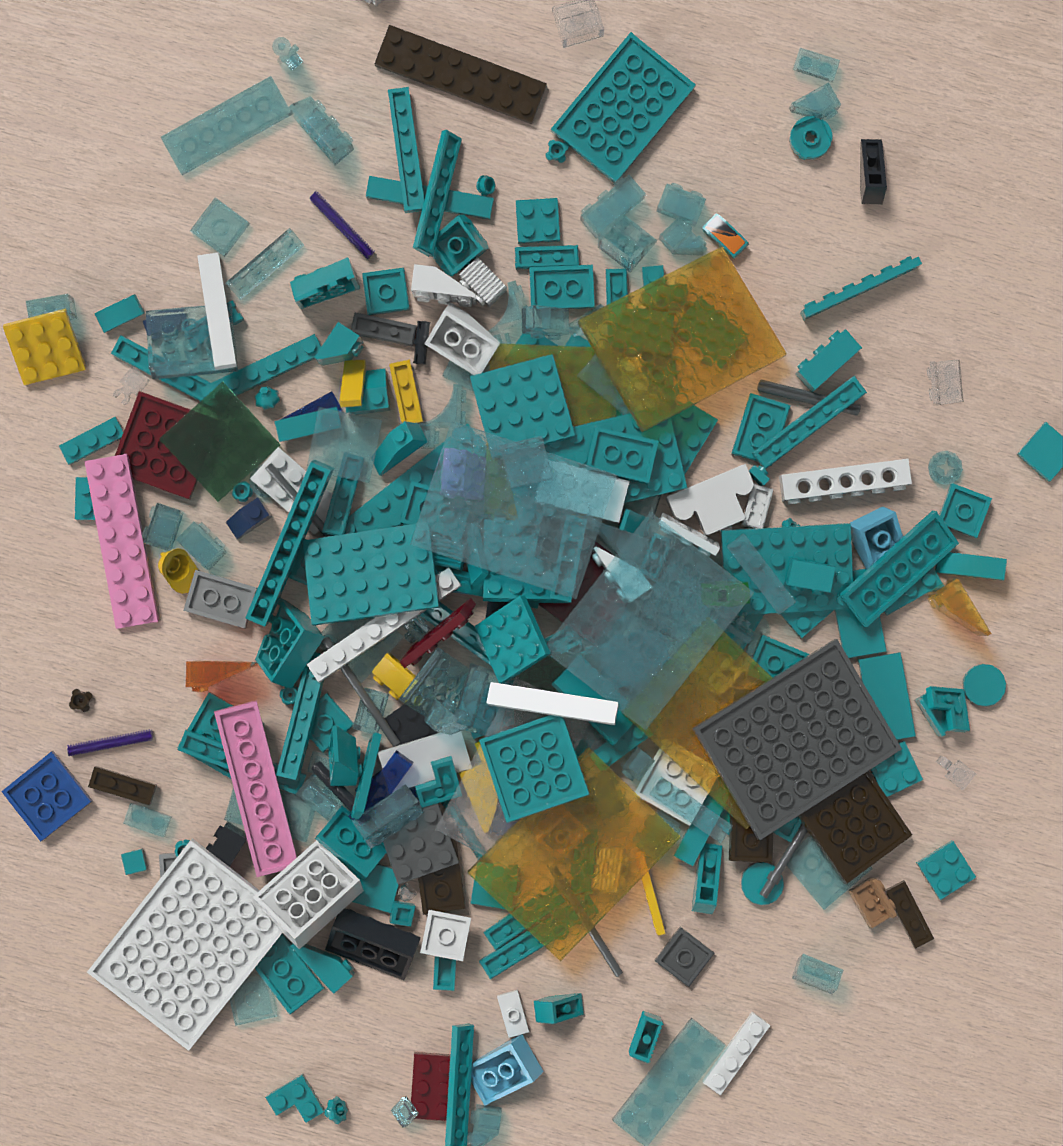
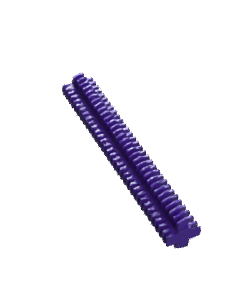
(341, 225)
(110, 743)

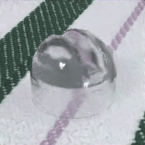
(406, 892)

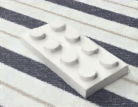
(294, 475)

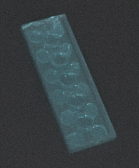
(226, 125)
(668, 1082)

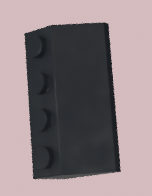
(372, 943)

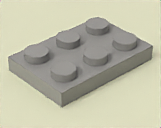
(219, 599)

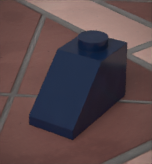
(248, 518)

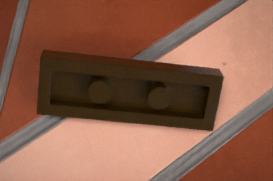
(122, 785)
(909, 914)

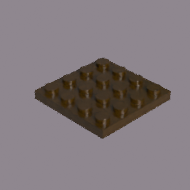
(855, 827)

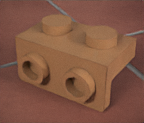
(873, 902)

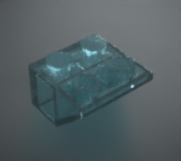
(625, 242)

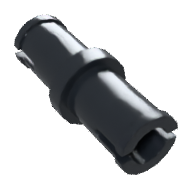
(420, 348)

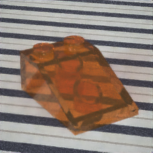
(206, 674)

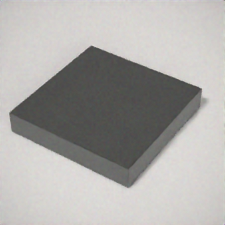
(684, 956)

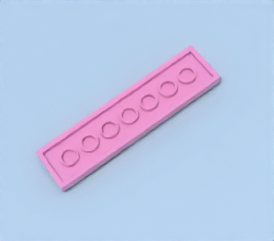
(121, 541)
(256, 787)

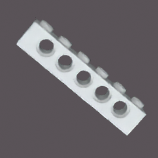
(898, 468)

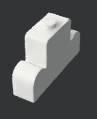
(713, 500)

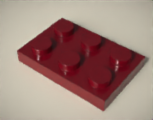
(430, 1085)

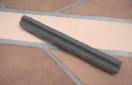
(799, 395)

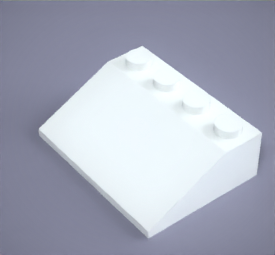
(308, 894)

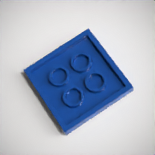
(46, 796)

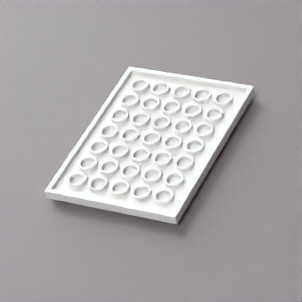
(187, 945)

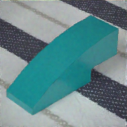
(972, 566)
(444, 974)

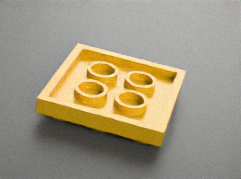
(44, 347)

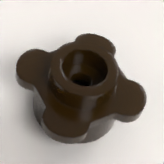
(84, 705)

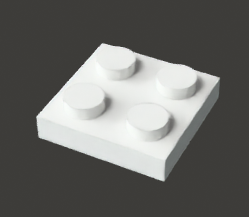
(445, 935)

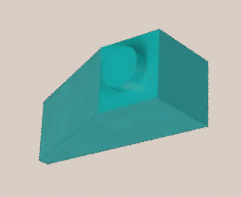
(398, 446)
(707, 879)
(328, 967)

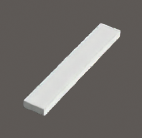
(217, 311)
(552, 703)

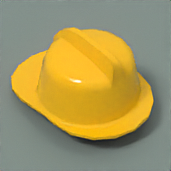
(177, 569)

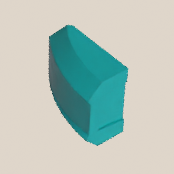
(458, 245)

